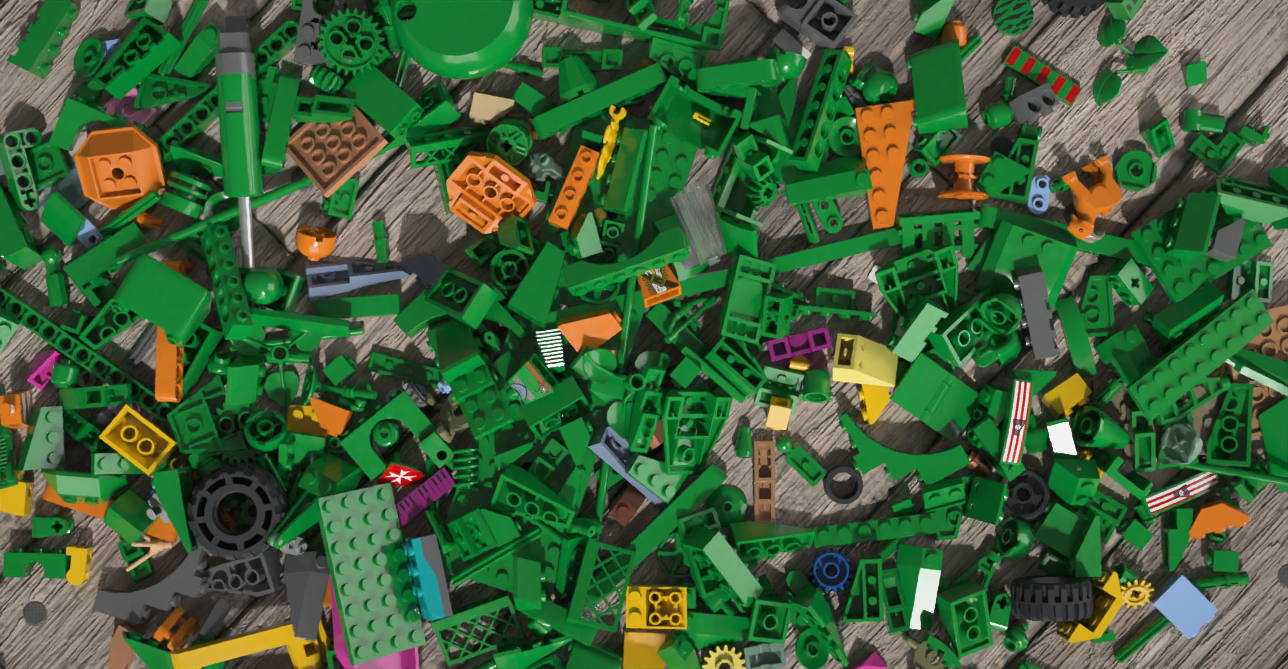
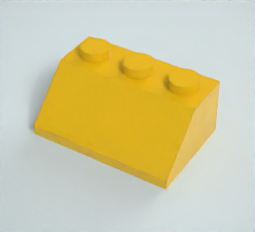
(138, 440)

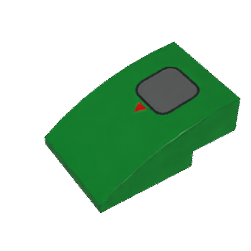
(689, 266)

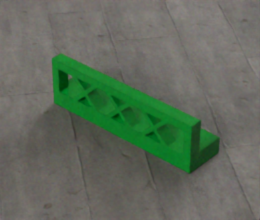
(445, 140)

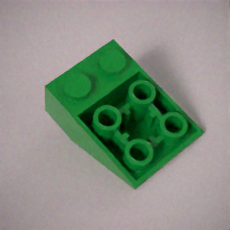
(985, 500)

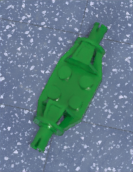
(381, 13)

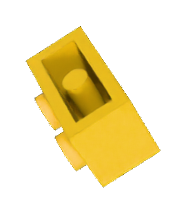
(1067, 396)

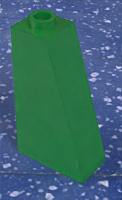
(538, 288)

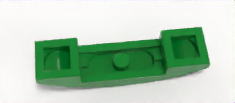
(596, 61)
(1075, 336)

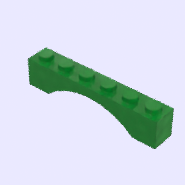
(666, 248)

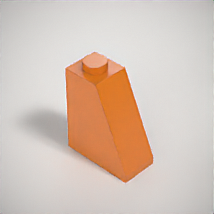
(590, 328)

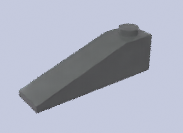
(246, 576)
(306, 587)

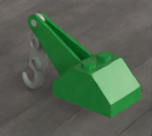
(321, 478)

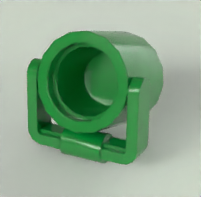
(816, 387)

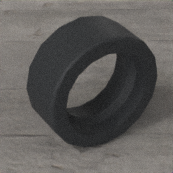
(858, 484)

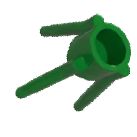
(268, 461)

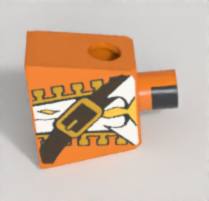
(658, 286)

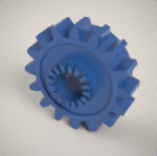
(820, 570)

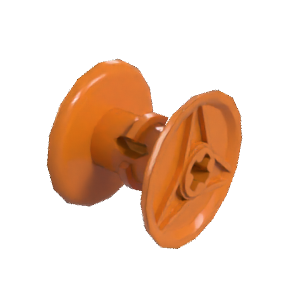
(963, 177)

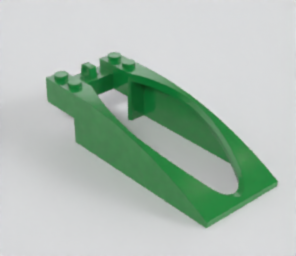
(704, 35)

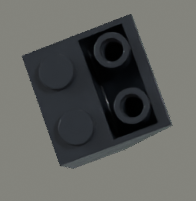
(424, 266)

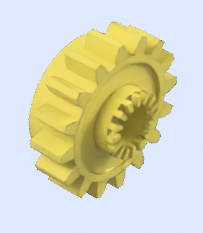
(723, 655)

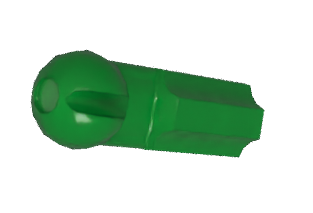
(55, 278)

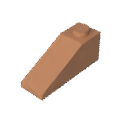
(120, 652)

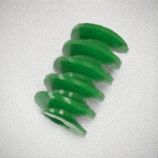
(465, 469)

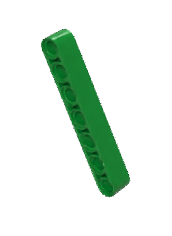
(599, 101)

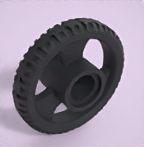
(1039, 501)

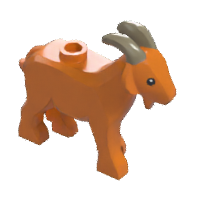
(1094, 200)

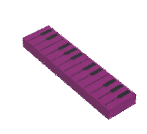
(424, 496)

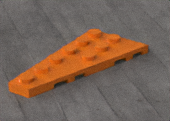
(883, 148)

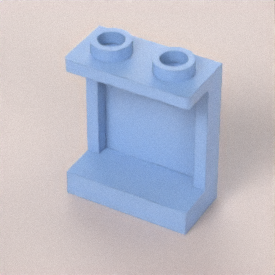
(1183, 605)

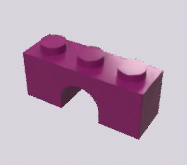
(798, 344)

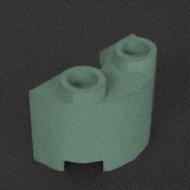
(541, 166)
(764, 656)

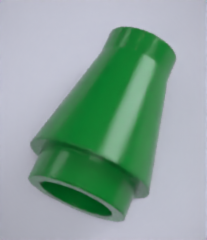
(744, 444)

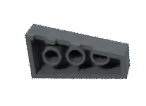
(1036, 312)

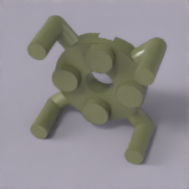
(448, 416)
(922, 653)

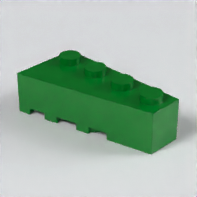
(136, 58)
(108, 326)

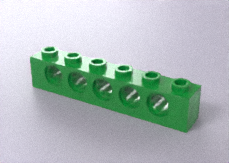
(820, 110)
(226, 282)

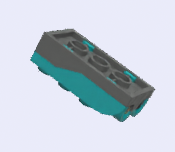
(427, 575)

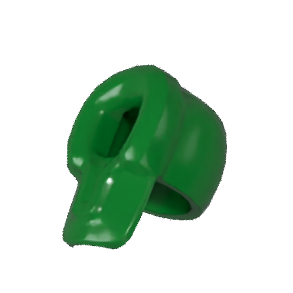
(262, 284)
(997, 348)

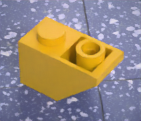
(874, 401)

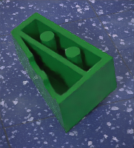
(1024, 153)
(1184, 318)
(736, 365)
(866, 592)

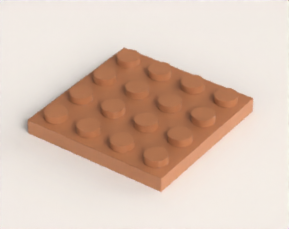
(334, 149)

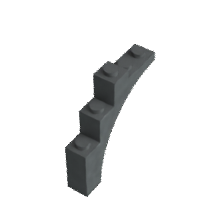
(136, 605)

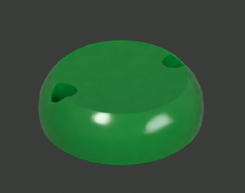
(462, 35)

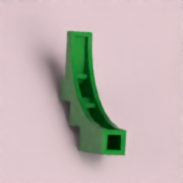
(421, 314)
(872, 454)

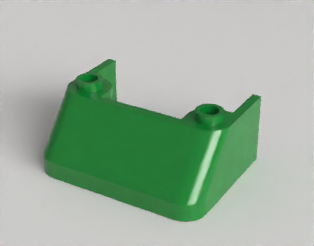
(731, 183)

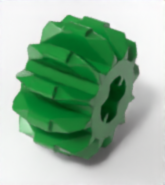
(325, 80)
(763, 192)

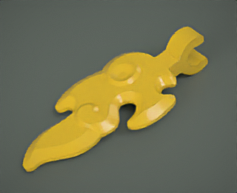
(609, 139)

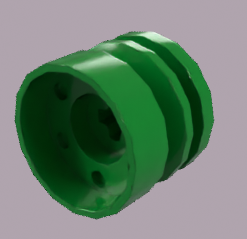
(519, 136)
(185, 194)

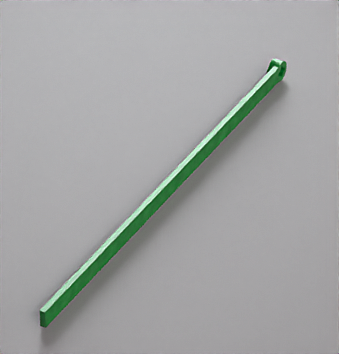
(721, 278)

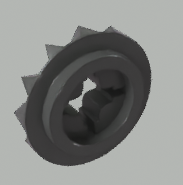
(414, 393)

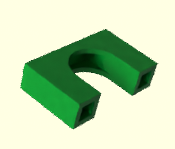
(78, 114)
(359, 443)

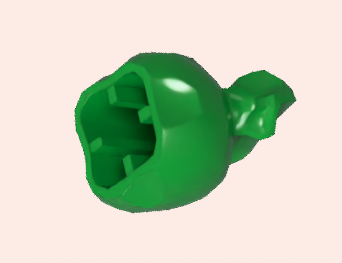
(876, 84)

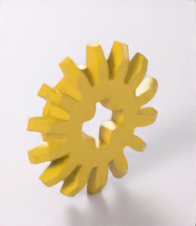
(1144, 593)

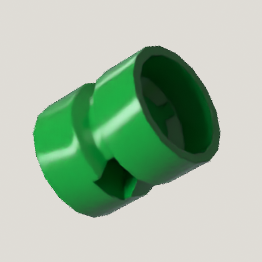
(204, 463)

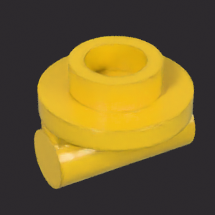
(800, 363)

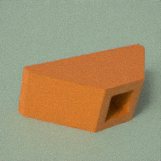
(1216, 517)

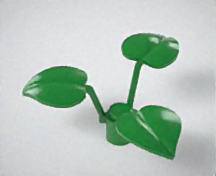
(1147, 53)
(600, 365)
(280, 386)

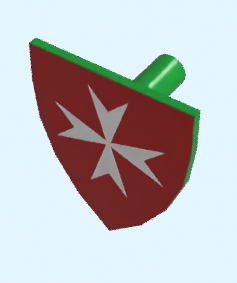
(400, 474)

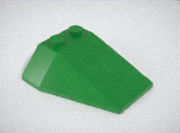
(926, 272)
(691, 428)
(1274, 433)

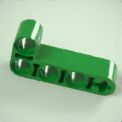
(736, 75)
(23, 170)

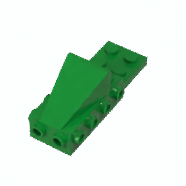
(469, 376)

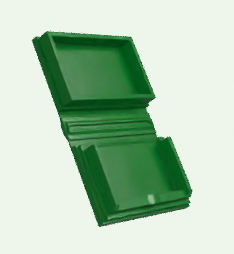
(936, 397)

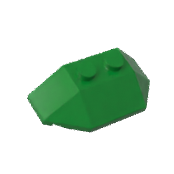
(1251, 200)
(84, 486)

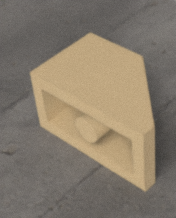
(489, 108)

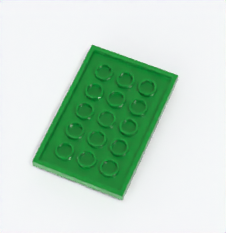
(1184, 278)

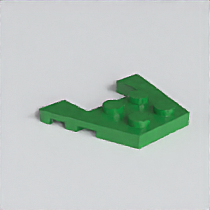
(195, 426)

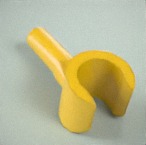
(850, 53)

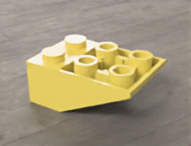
(863, 361)

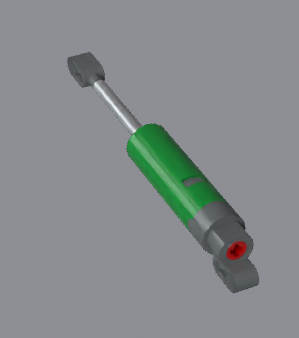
(239, 126)

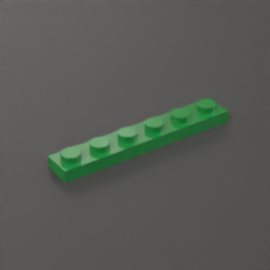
(875, 530)

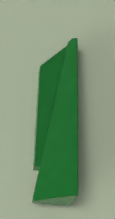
(1261, 369)

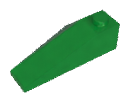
(154, 10)
(834, 180)
(1126, 354)
(1231, 435)
(173, 492)
(919, 578)
(817, 614)
(713, 629)

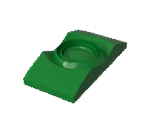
(744, 303)
(703, 581)

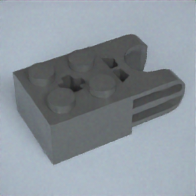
(813, 21)
(309, 28)

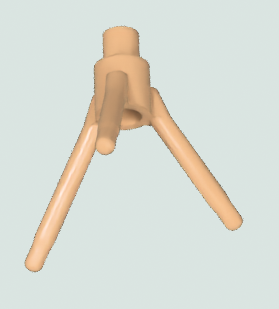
(155, 546)

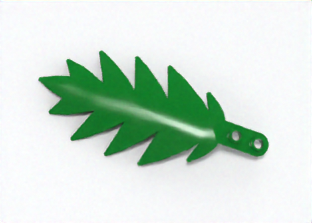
(784, 169)

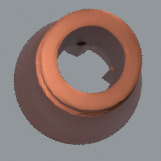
(978, 463)

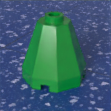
(575, 78)

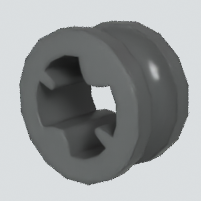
(83, 383)

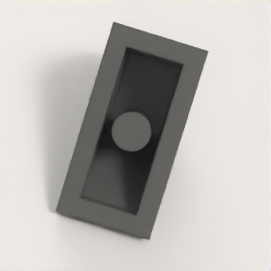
(1226, 241)

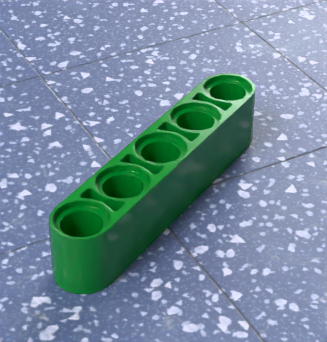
(281, 121)

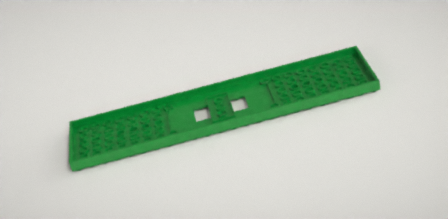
(668, 177)

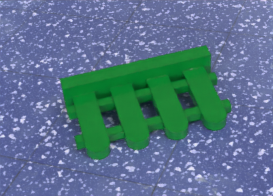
(946, 219)

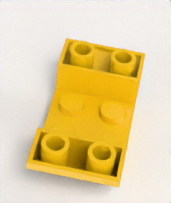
(1103, 613)

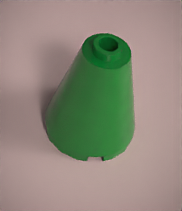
(1098, 430)

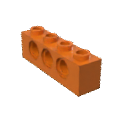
(574, 188)

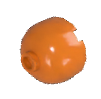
(315, 243)

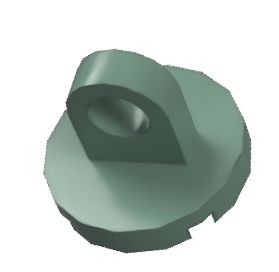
(1181, 444)

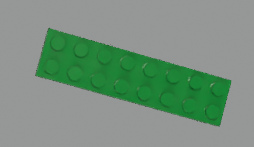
(1199, 354)

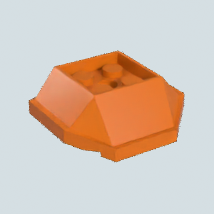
(124, 149)
(488, 191)

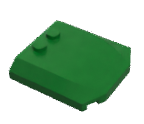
(1018, 249)

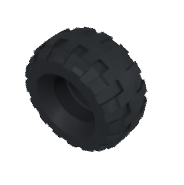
(204, 515)

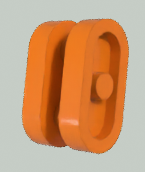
(177, 640)

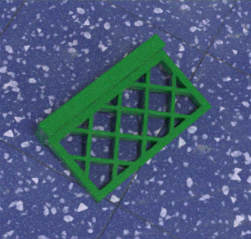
(586, 576)
(472, 611)

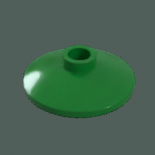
(88, 57)
(847, 126)
(217, 203)
(732, 496)
(817, 654)

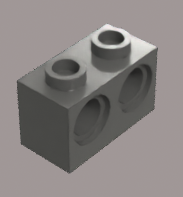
(1033, 103)

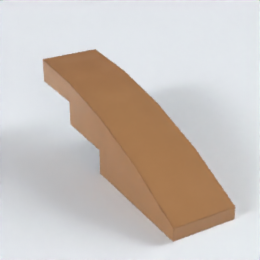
(764, 482)

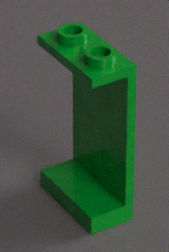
(383, 101)

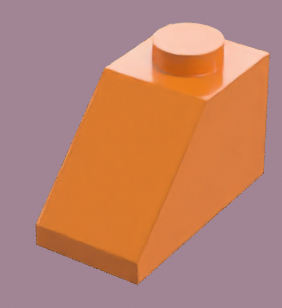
(331, 416)

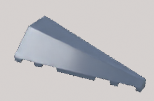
(332, 278)
(615, 452)

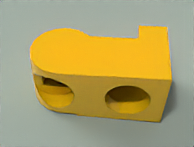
(80, 563)

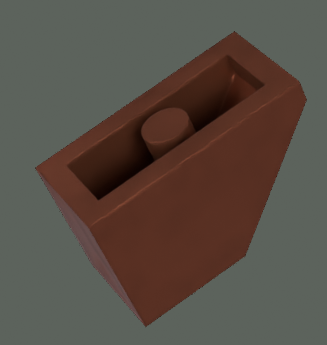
(627, 505)

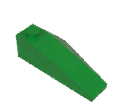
(438, 113)
(961, 329)
(615, 391)
(528, 497)
(764, 540)
(526, 653)

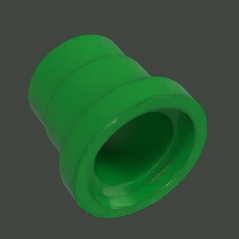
(1126, 574)

